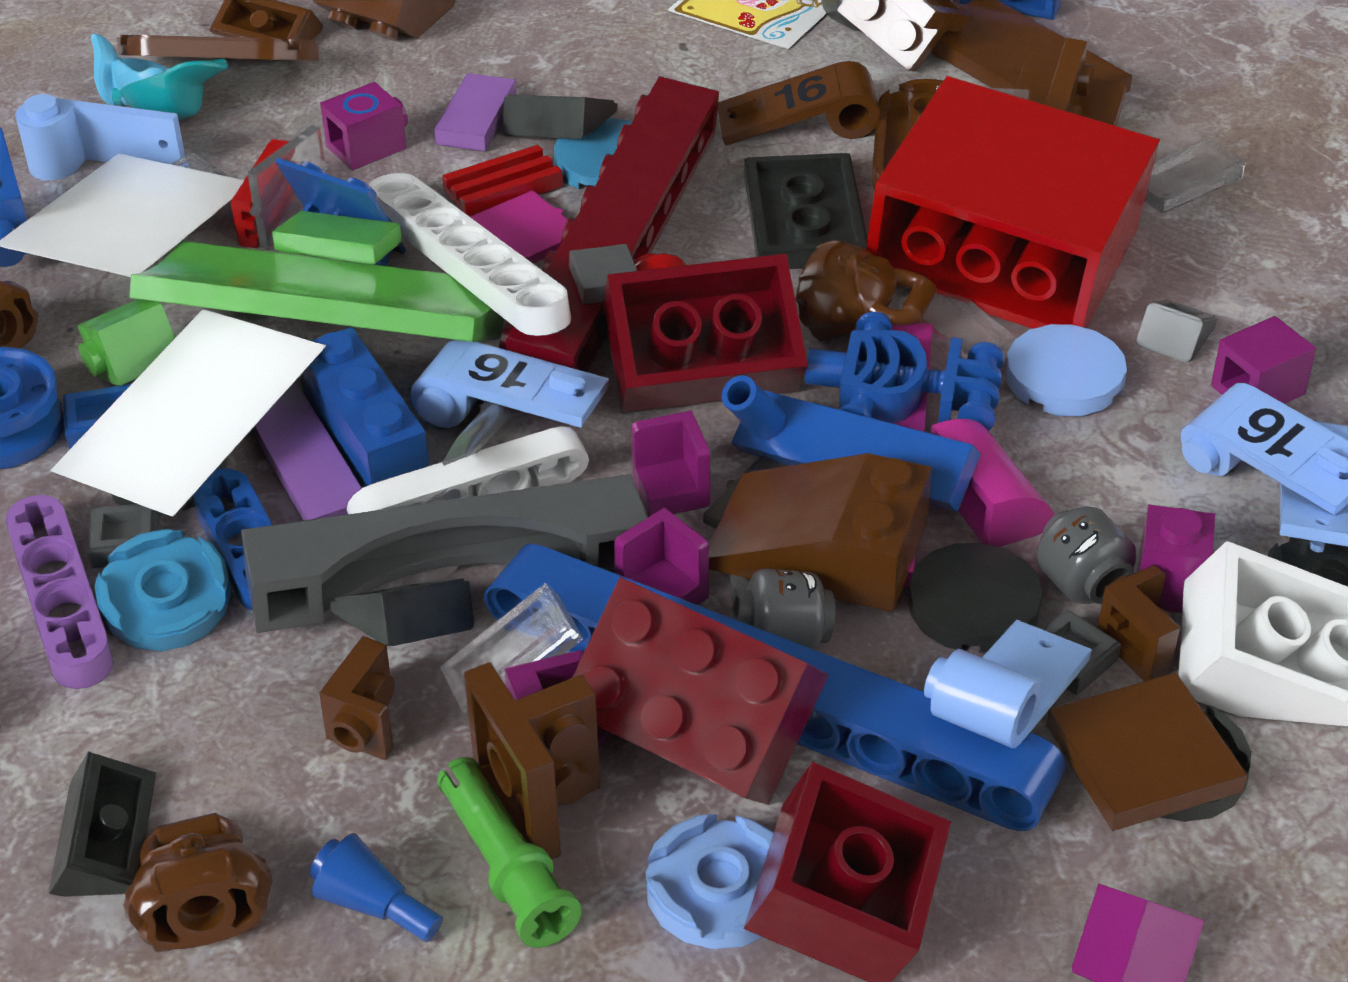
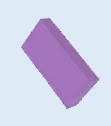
(474, 112)

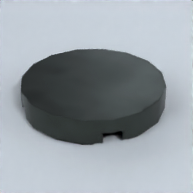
(972, 594)

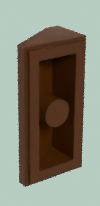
(265, 20)

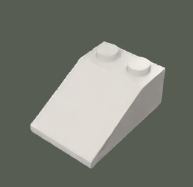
(1265, 639)

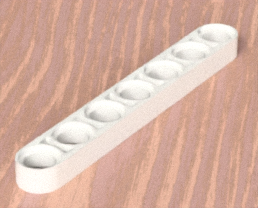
(474, 256)

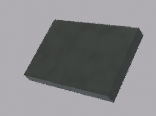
(802, 203)

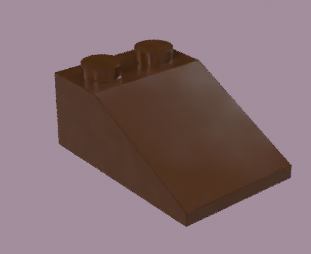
(838, 518)

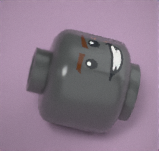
(1084, 553)
(787, 605)

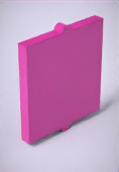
(525, 225)

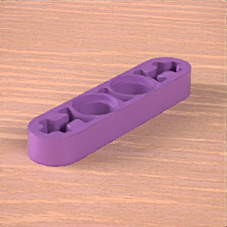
(59, 588)

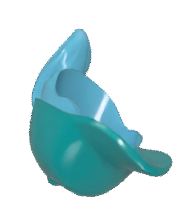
(149, 84)

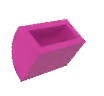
(999, 499)

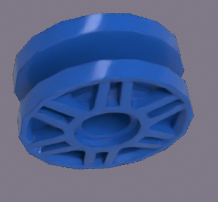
(28, 407)

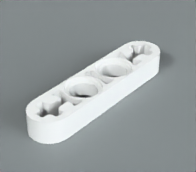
(528, 462)

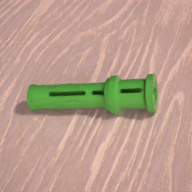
(518, 870)

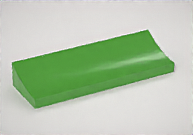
(318, 291)

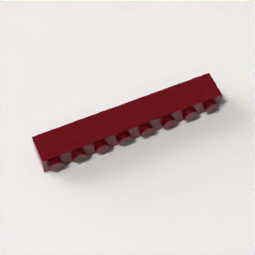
(626, 206)

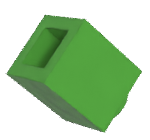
(125, 340)

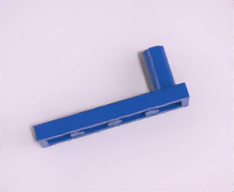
(807, 432)

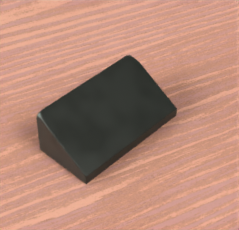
(554, 115)
(409, 611)
(102, 828)

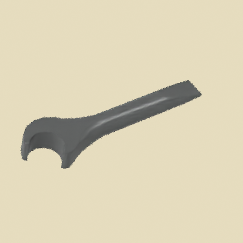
(480, 430)

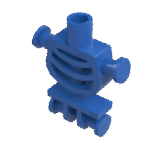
(888, 373)

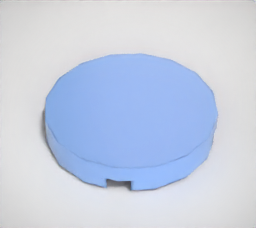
(1065, 369)
(706, 878)

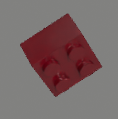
(849, 875)

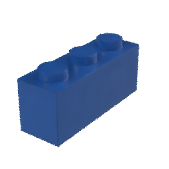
(363, 410)

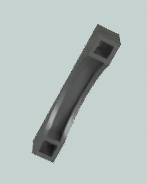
(306, 564)

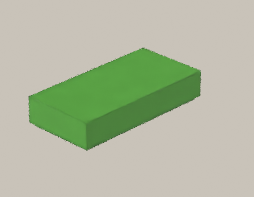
(337, 237)

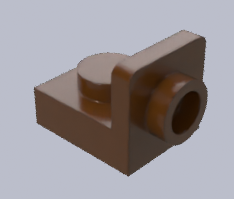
(1135, 620)
(358, 701)

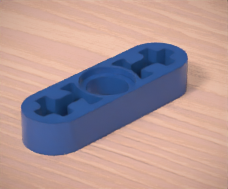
(223, 525)

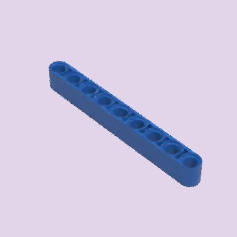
(857, 715)

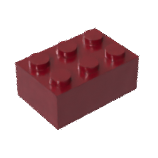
(698, 325)
(698, 691)

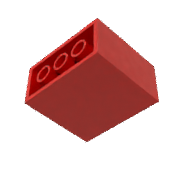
(1012, 204)

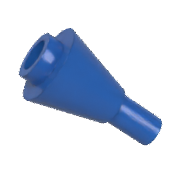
(357, 880)

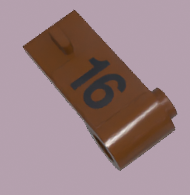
(838, 90)

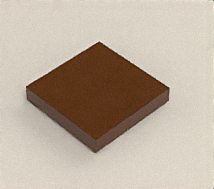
(1145, 751)

